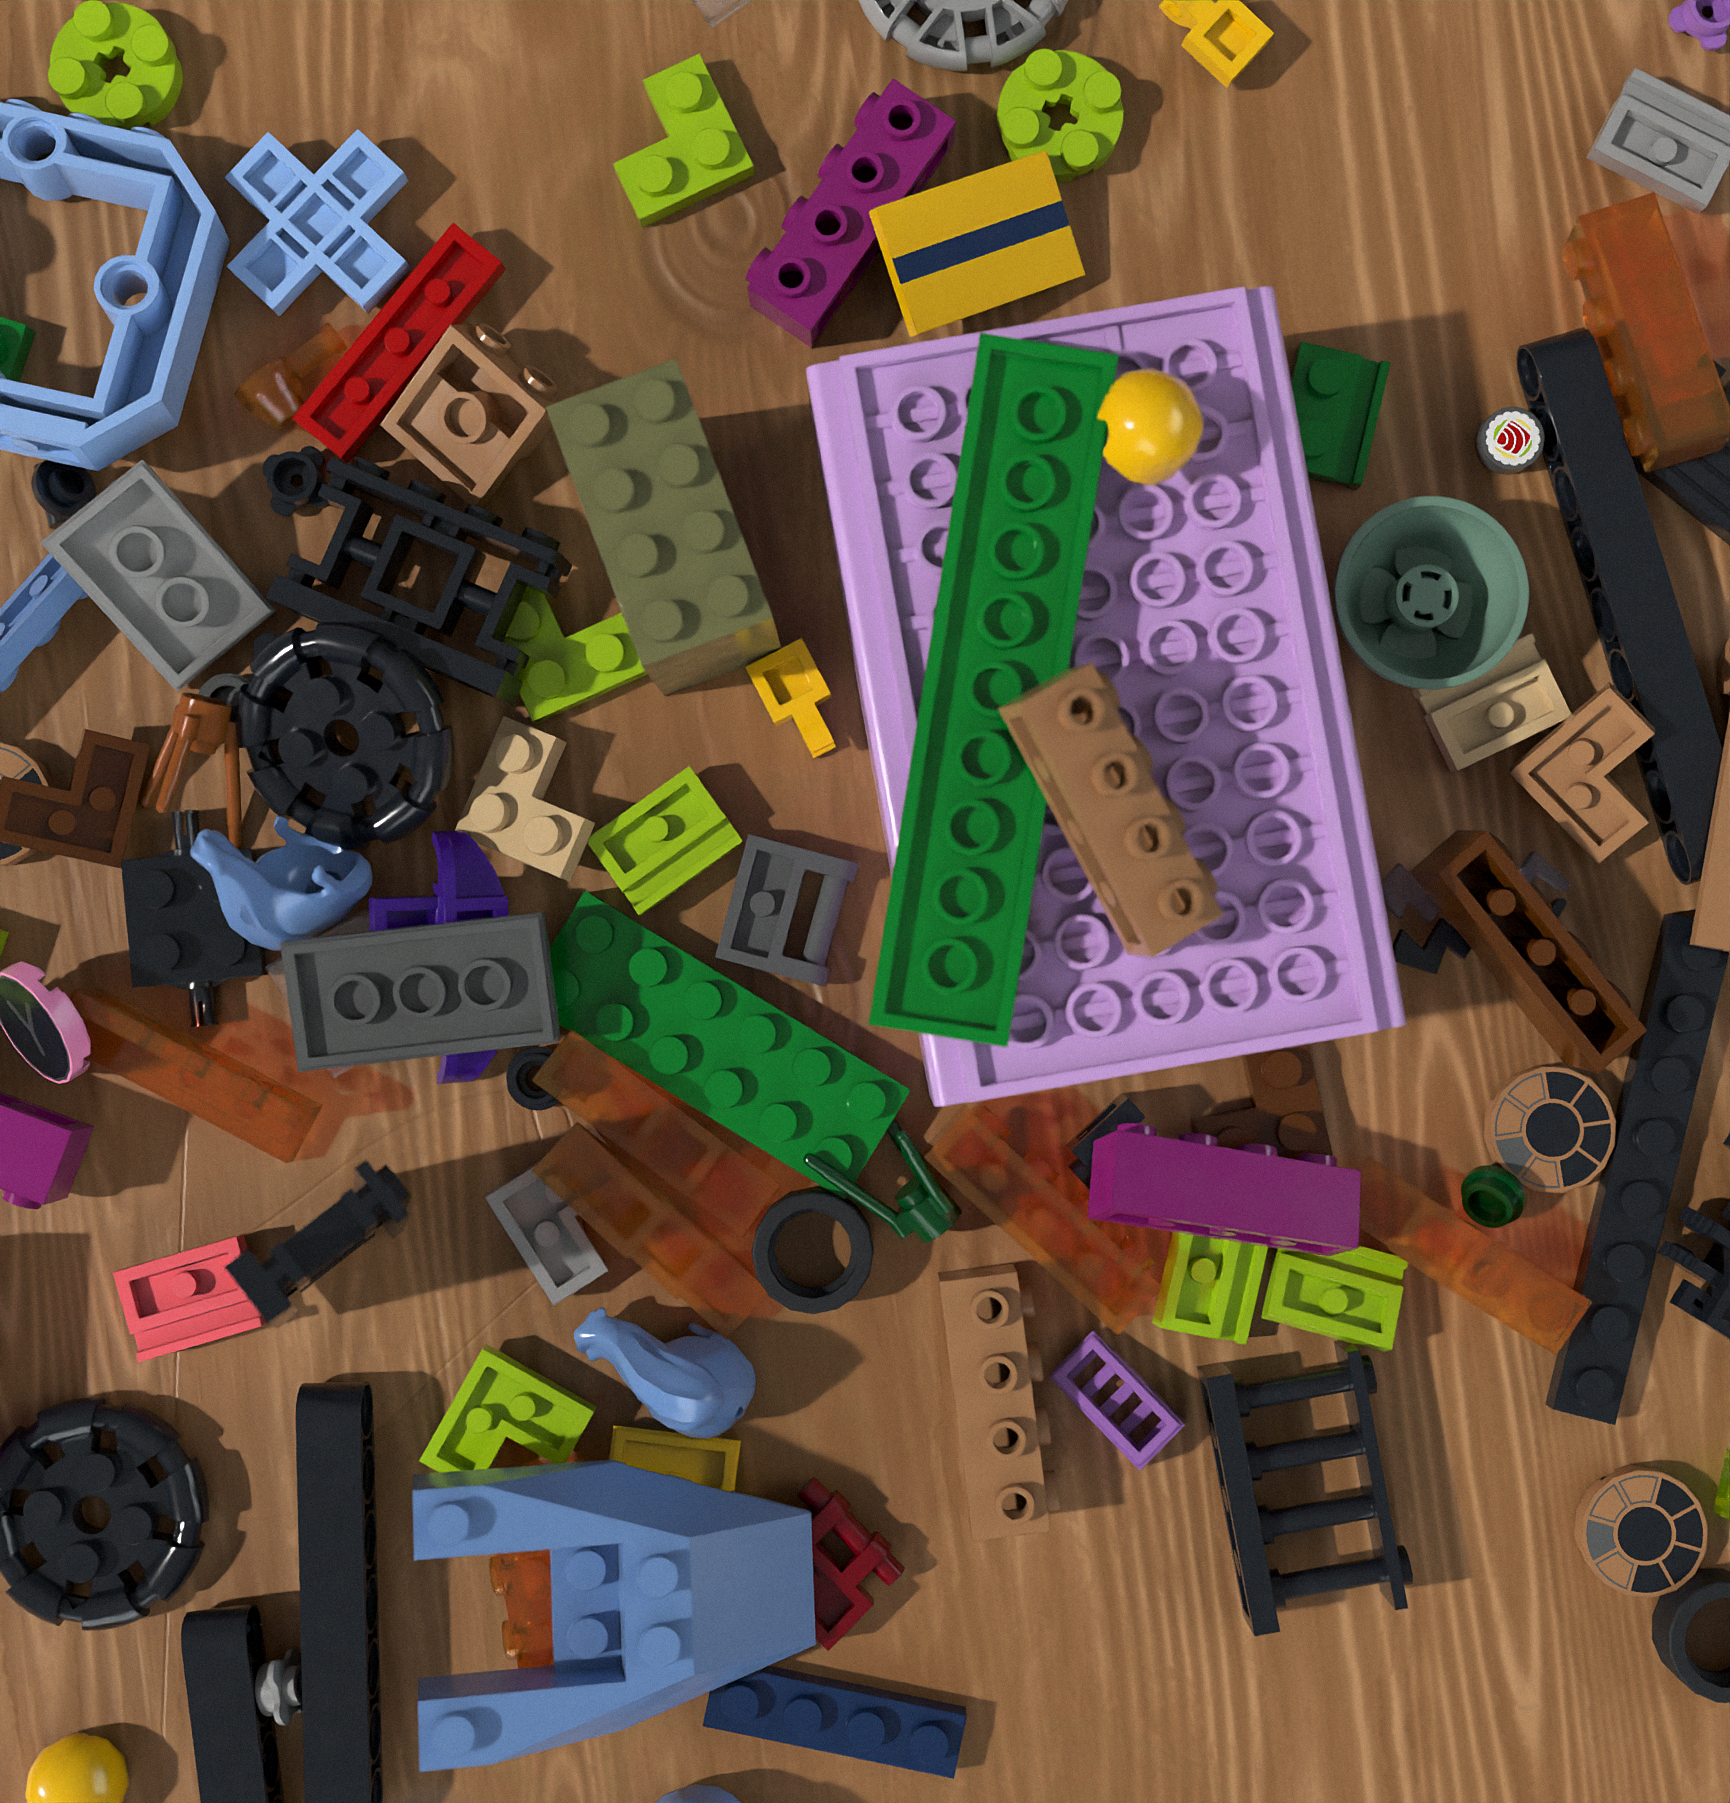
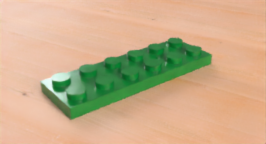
(718, 1044)

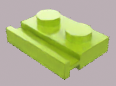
(664, 841)
(1209, 1287)
(1338, 1295)

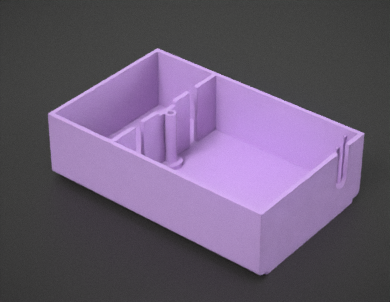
(1225, 665)

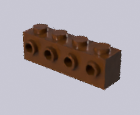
(1529, 949)

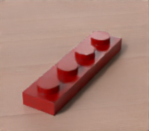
(398, 341)

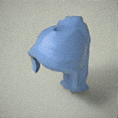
(287, 890)
(686, 1383)

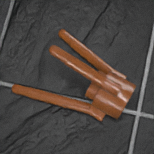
(198, 727)

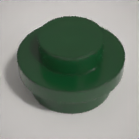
(1493, 1196)

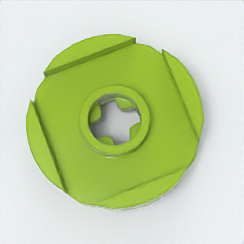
(100, 34)
(1070, 80)

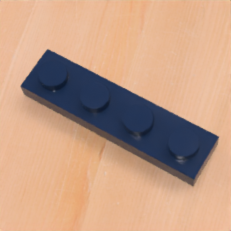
(841, 1719)

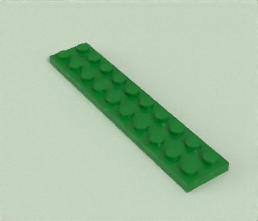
(996, 633)

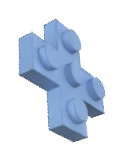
(318, 222)

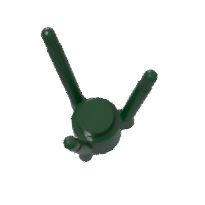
(923, 1201)

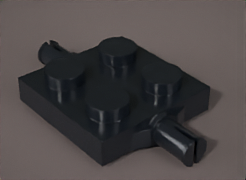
(179, 925)

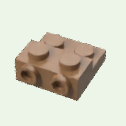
(472, 411)

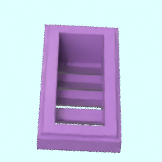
(1119, 1435)

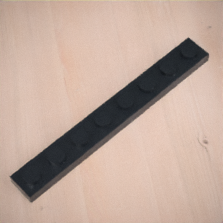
(1639, 1172)

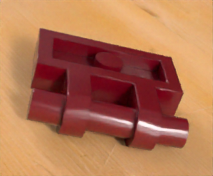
(837, 1591)

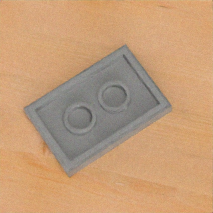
(158, 575)

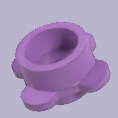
(1709, 31)

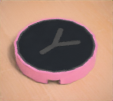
(42, 1024)

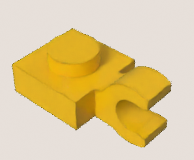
(1222, 34)
(793, 689)

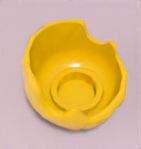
(1150, 425)
(78, 1771)

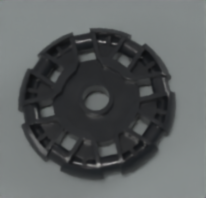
(309, 739)
(135, 1498)

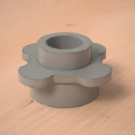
(280, 1687)

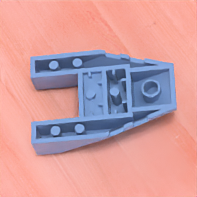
(651, 1599)

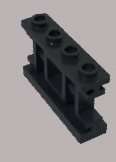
(443, 530)
(322, 1243)

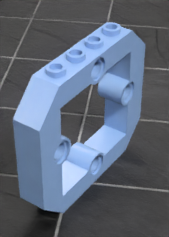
(174, 263)

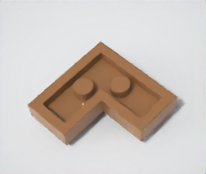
(1571, 770)

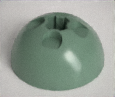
(1458, 574)

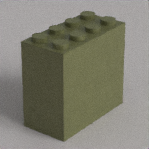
(665, 528)

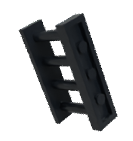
(1254, 1526)

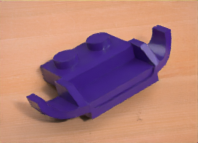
(464, 891)

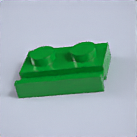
(1336, 410)

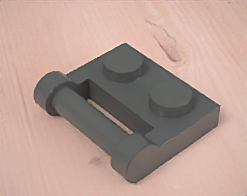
(766, 903)

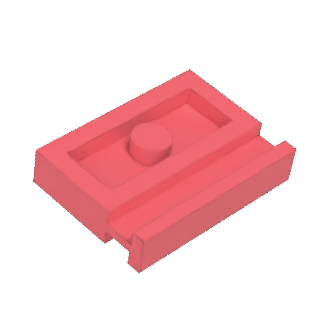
(185, 1299)

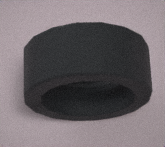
(806, 1298)
(1671, 1622)

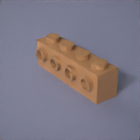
(1112, 810)
(995, 1401)

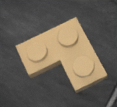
(508, 807)

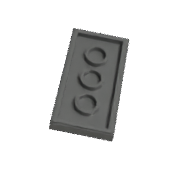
(421, 991)

